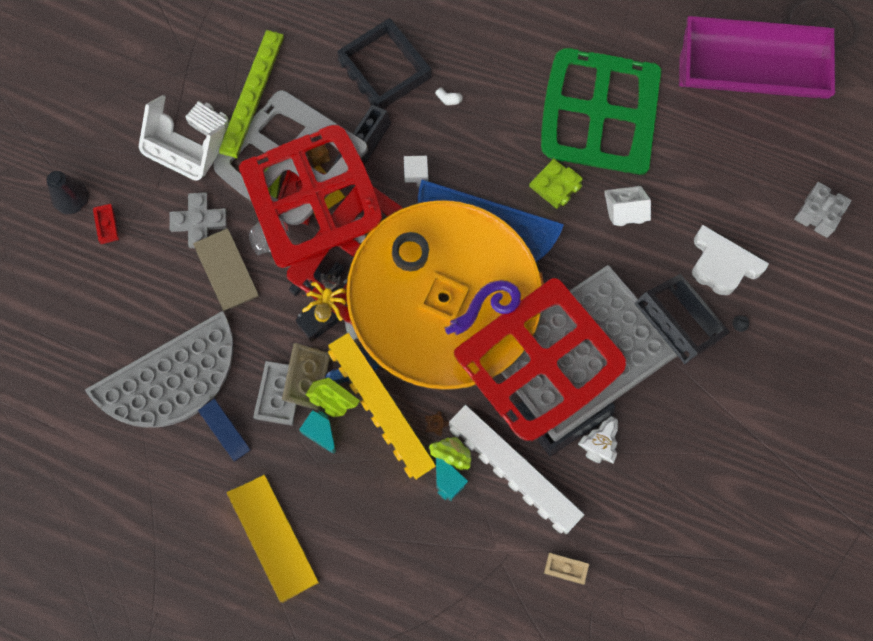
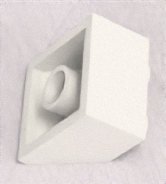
(628, 205)

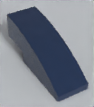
(224, 430)

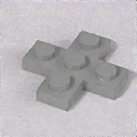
(198, 218)

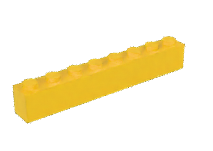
(381, 406)

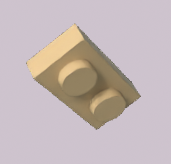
(566, 568)

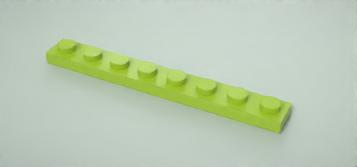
(251, 94)

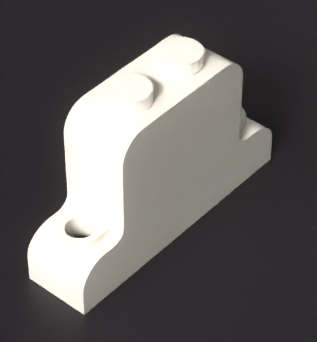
(724, 262)

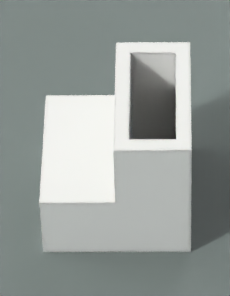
(415, 169)

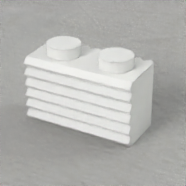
(206, 119)

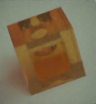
(318, 155)

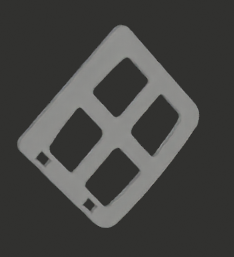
(301, 113)

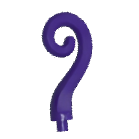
(465, 321)

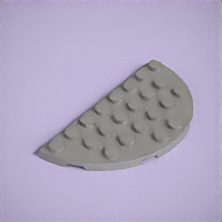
(170, 380)

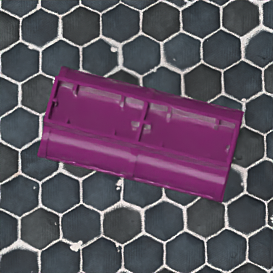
(758, 57)

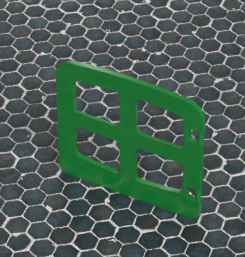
(599, 109)

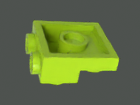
(556, 184)
(331, 397)

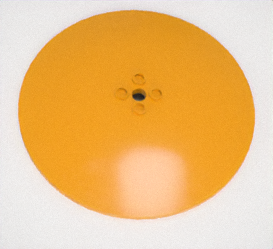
(400, 310)

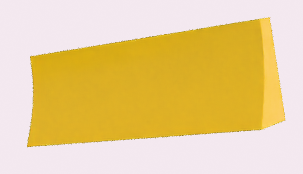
(272, 538)

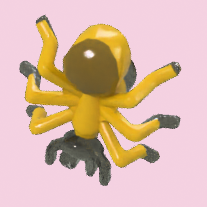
(325, 301)

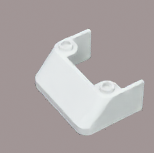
(174, 150)

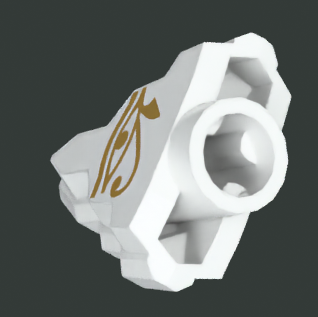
(601, 442)

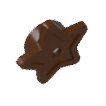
(436, 418)

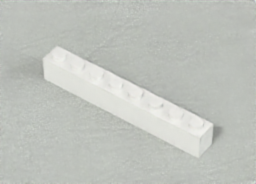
(516, 470)

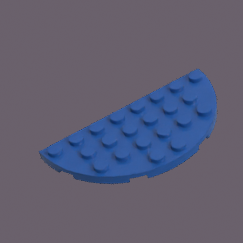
(535, 231)

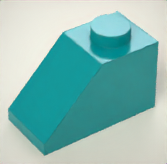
(319, 430)
(448, 480)

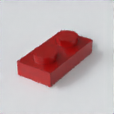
(105, 224)

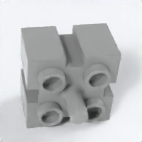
(822, 209)

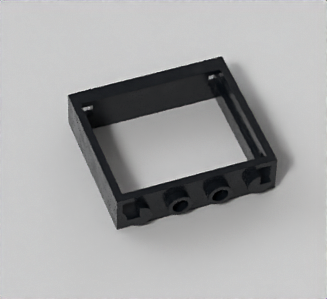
(423, 70)
(668, 326)

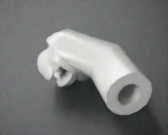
(450, 98)

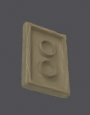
(304, 368)

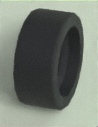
(413, 237)

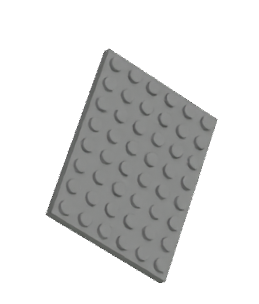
(614, 311)

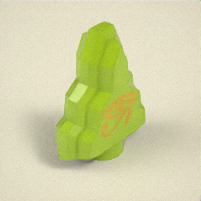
(452, 452)

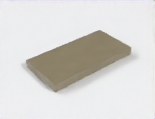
(225, 270)

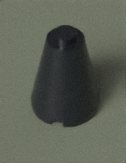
(66, 192)

